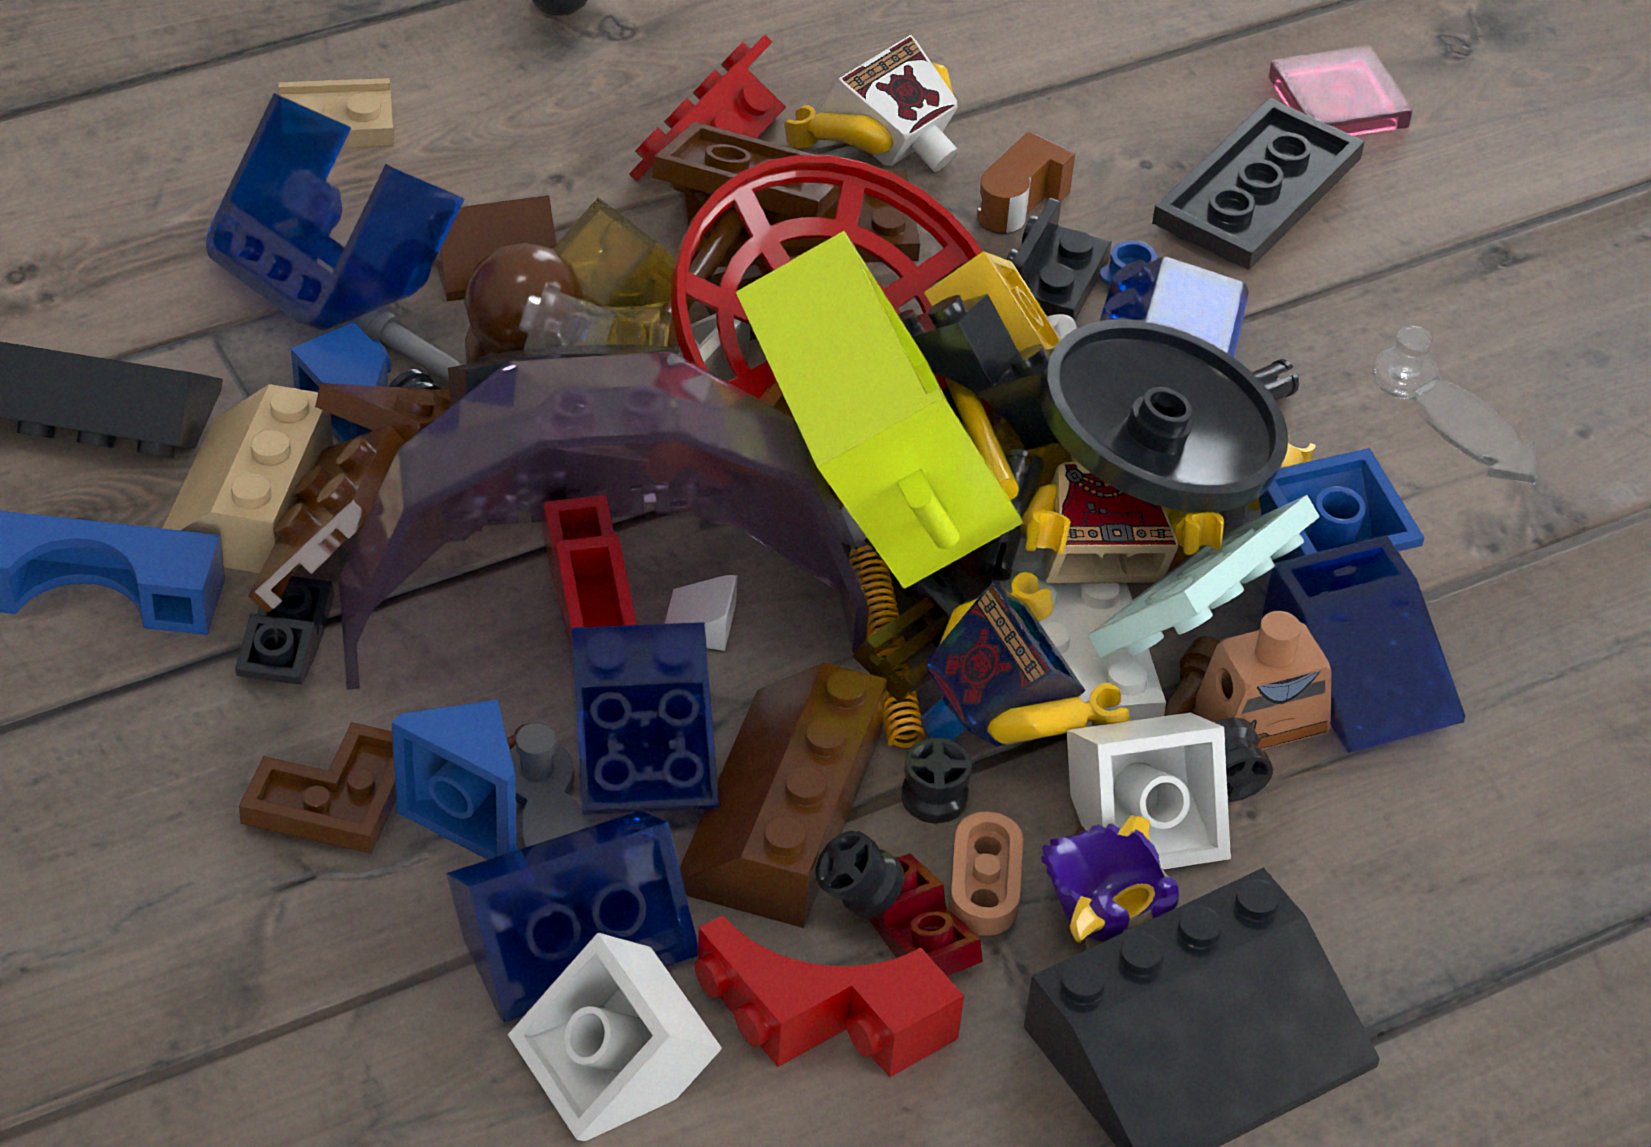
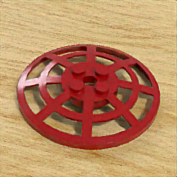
(765, 240)

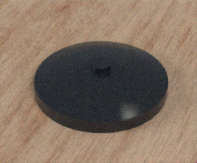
(1163, 415)

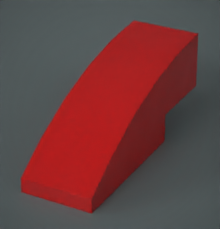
(586, 563)

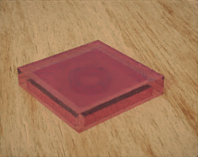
(1342, 90)

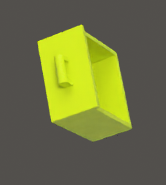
(874, 412)

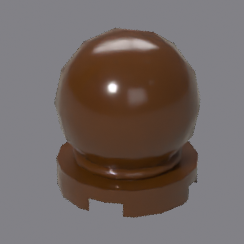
(501, 291)

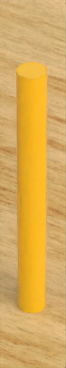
(983, 435)

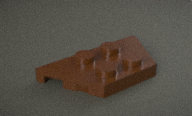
(328, 509)

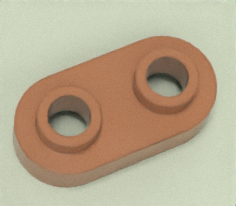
(986, 878)

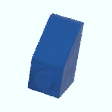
(341, 358)

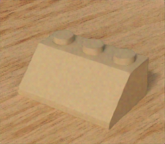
(250, 472)

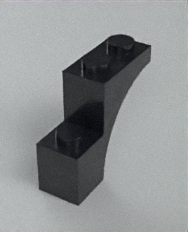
(974, 349)

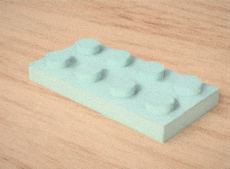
(1205, 580)

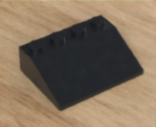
(1200, 1020)

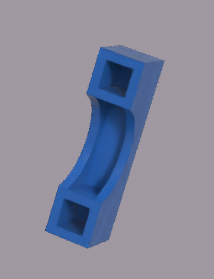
(164, 572)

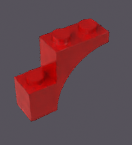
(789, 1006)

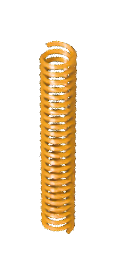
(893, 611)

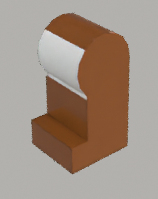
(1021, 180)

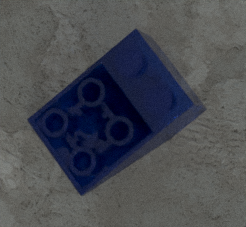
(1377, 639)
(643, 718)

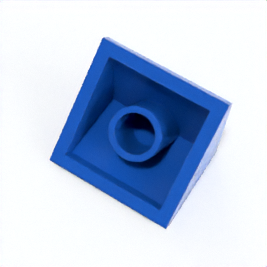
(1351, 499)
(457, 775)

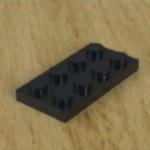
(1258, 183)

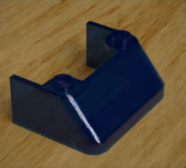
(283, 208)

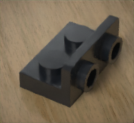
(1059, 262)

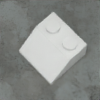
(1156, 770)
(613, 1037)

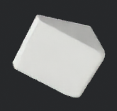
(706, 602)

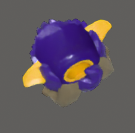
(1109, 880)

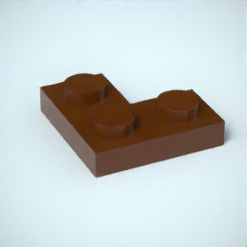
(331, 806)

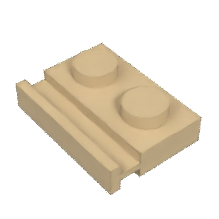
(356, 102)

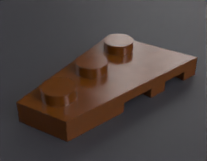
(378, 406)

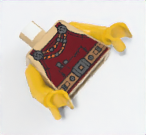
(1107, 535)

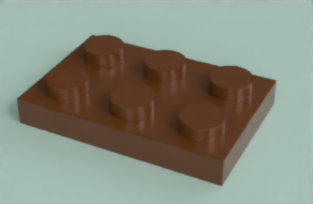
(710, 156)

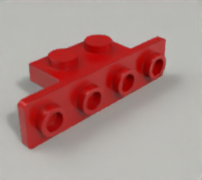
(727, 102)

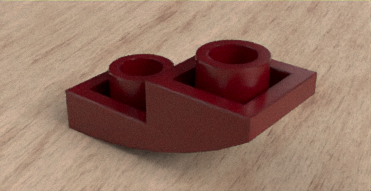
(924, 922)

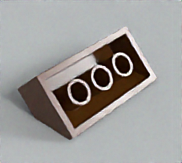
(786, 792)

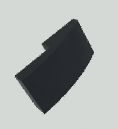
(286, 639)

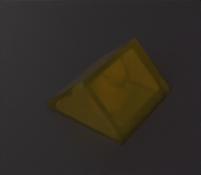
(616, 260)

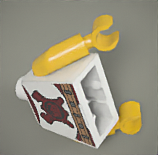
(886, 109)

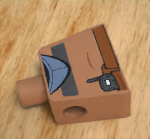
(1271, 680)

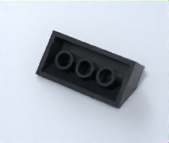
(104, 399)

